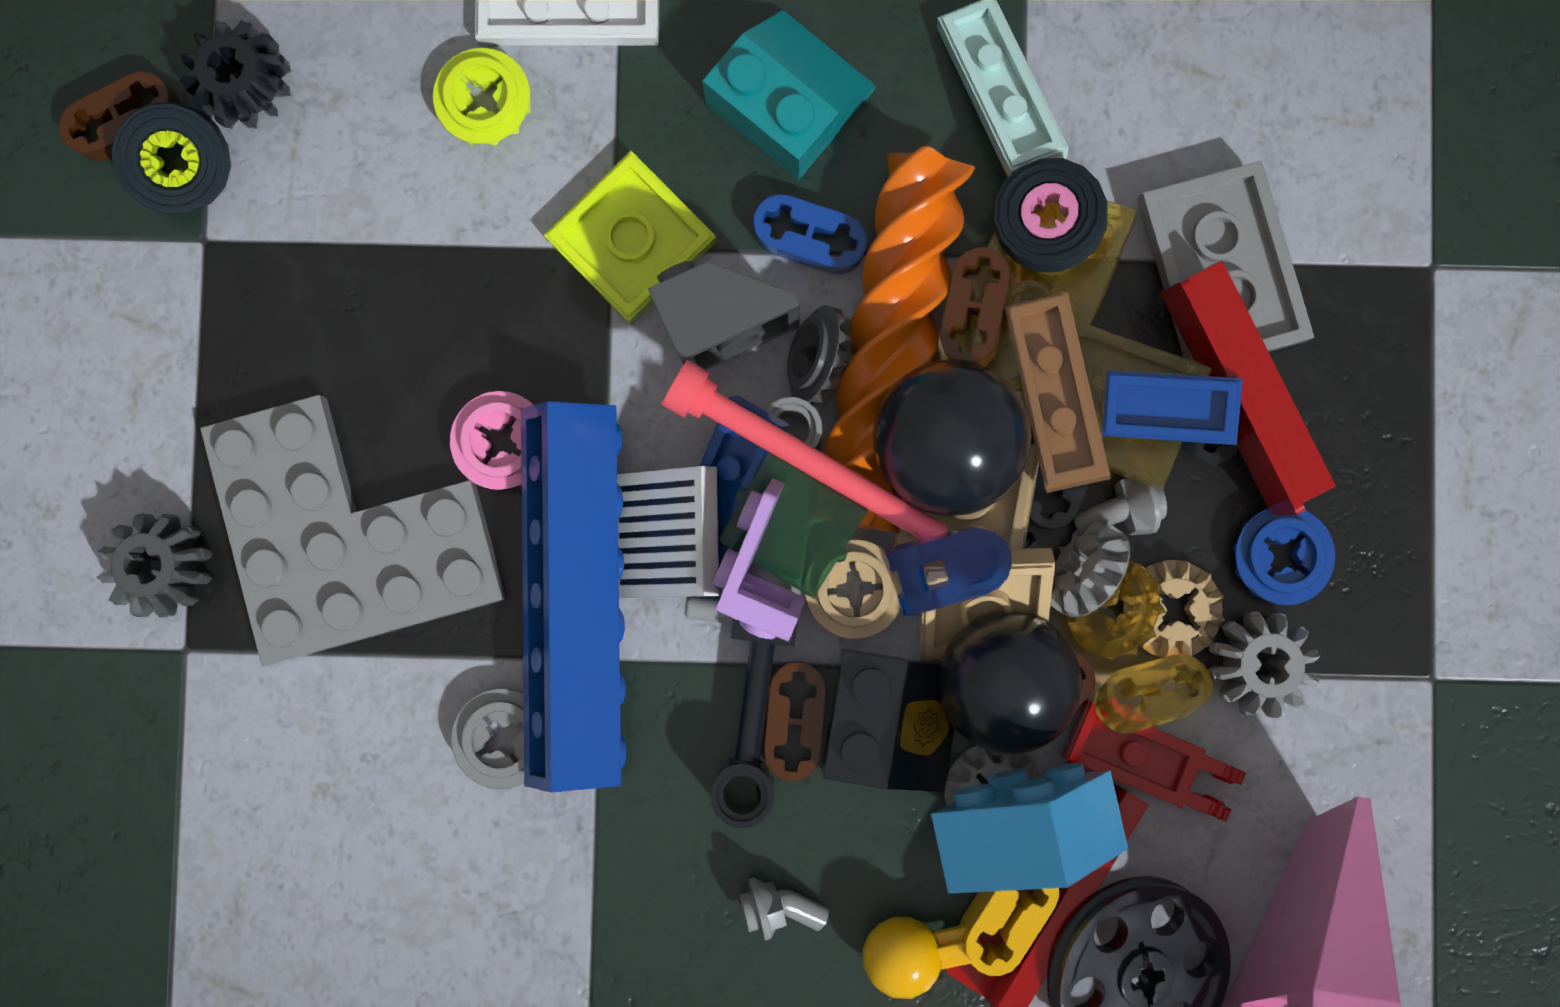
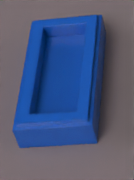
(1172, 407)

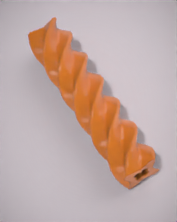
(901, 286)

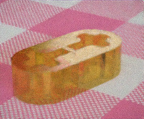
(1158, 706)

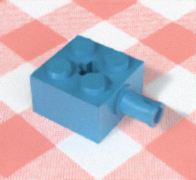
(1029, 830)

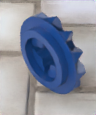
(1312, 553)

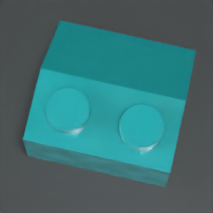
(785, 91)

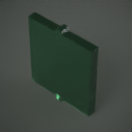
(805, 528)

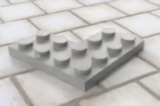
(317, 566)

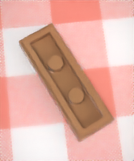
(1057, 392)

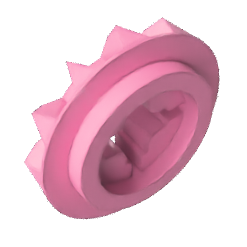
(472, 449)

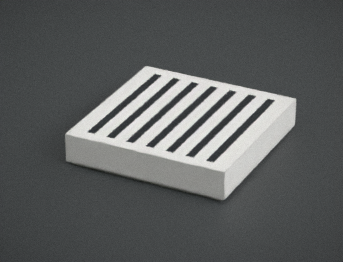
(669, 533)

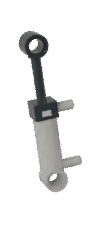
(758, 671)

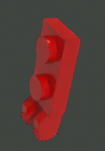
(1148, 761)

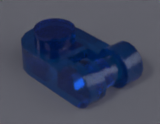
(973, 563)

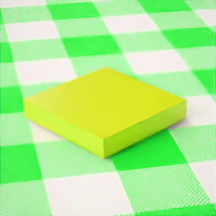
(628, 235)

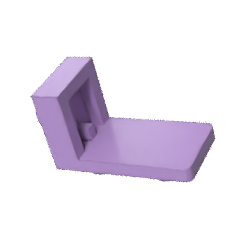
(758, 604)

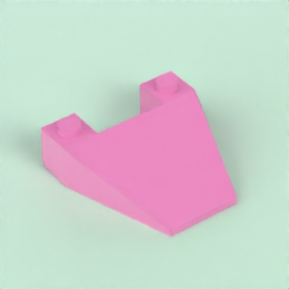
(1326, 923)

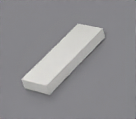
(567, 22)

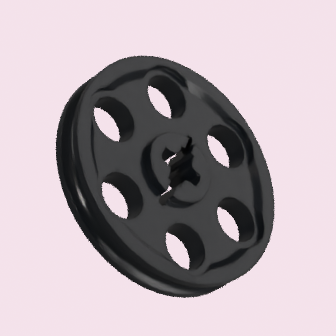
(1136, 942)

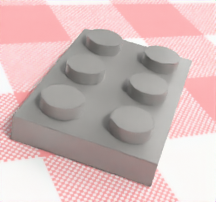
(1235, 222)

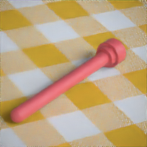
(697, 396)

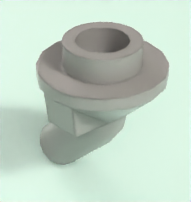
(1135, 504)
(766, 908)

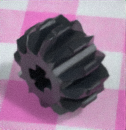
(226, 55)

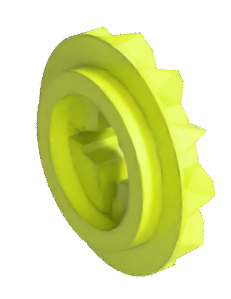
(485, 70)

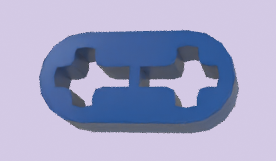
(814, 220)

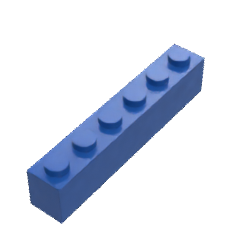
(571, 597)

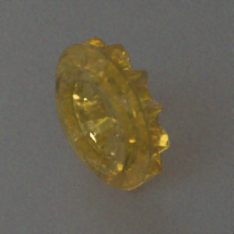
(1100, 634)

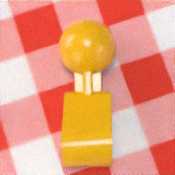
(907, 956)

